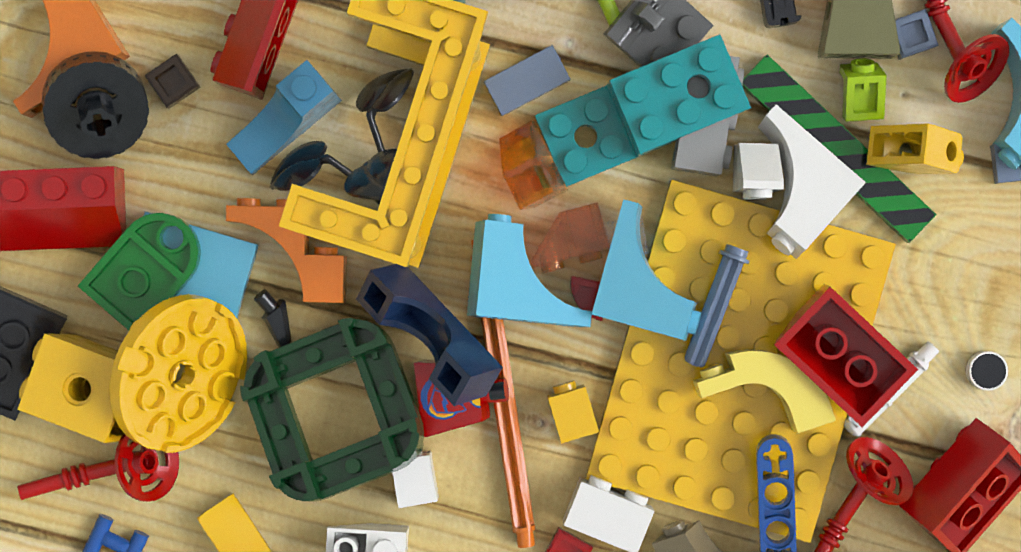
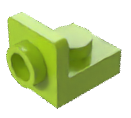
(863, 90)

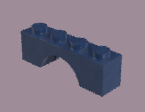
(403, 301)

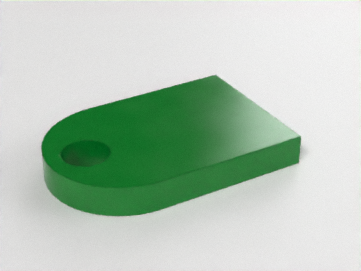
(142, 269)

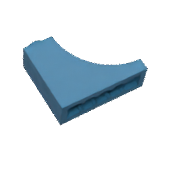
(293, 109)

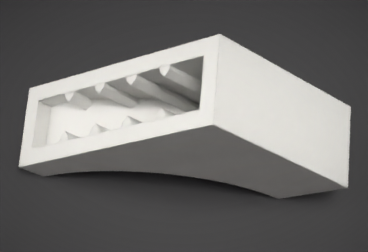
(815, 184)

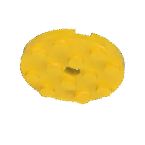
(141, 384)

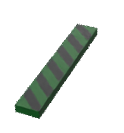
(883, 190)

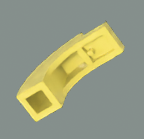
(802, 399)

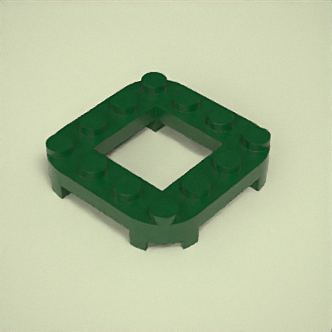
(280, 429)

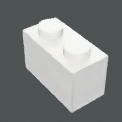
(608, 514)

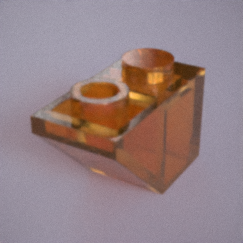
(529, 167)
(571, 235)

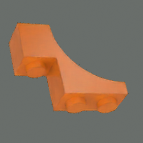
(321, 274)

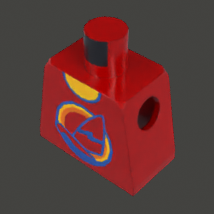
(438, 412)

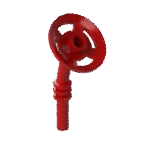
(968, 61)
(125, 460)
(869, 482)

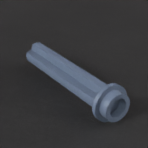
(716, 304)

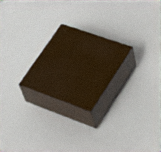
(172, 81)

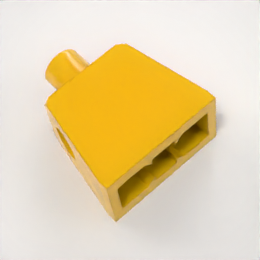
(933, 148)

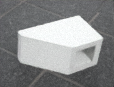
(757, 170)
(367, 538)

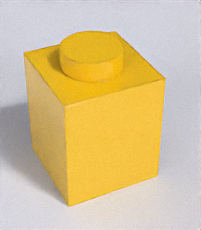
(572, 411)

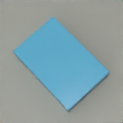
(222, 266)

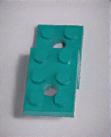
(643, 110)

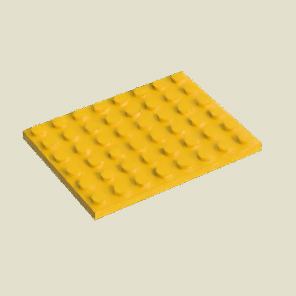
(703, 450)

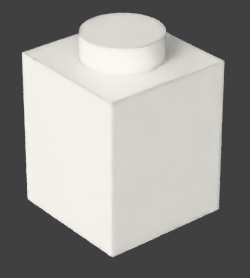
(416, 482)

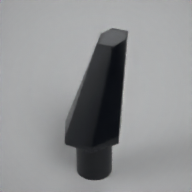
(275, 317)

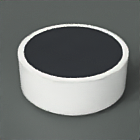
(986, 370)

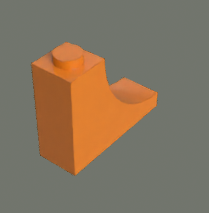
(74, 29)

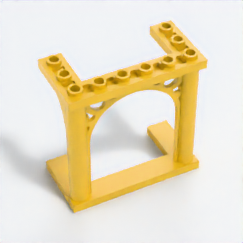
(448, 44)

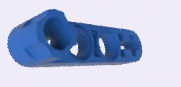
(776, 511)

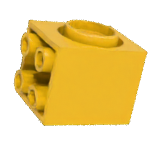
(72, 386)

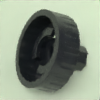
(75, 126)

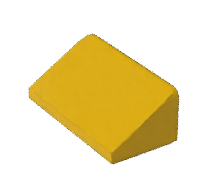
(232, 528)

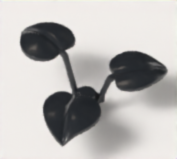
(371, 178)

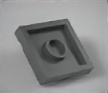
(657, 29)

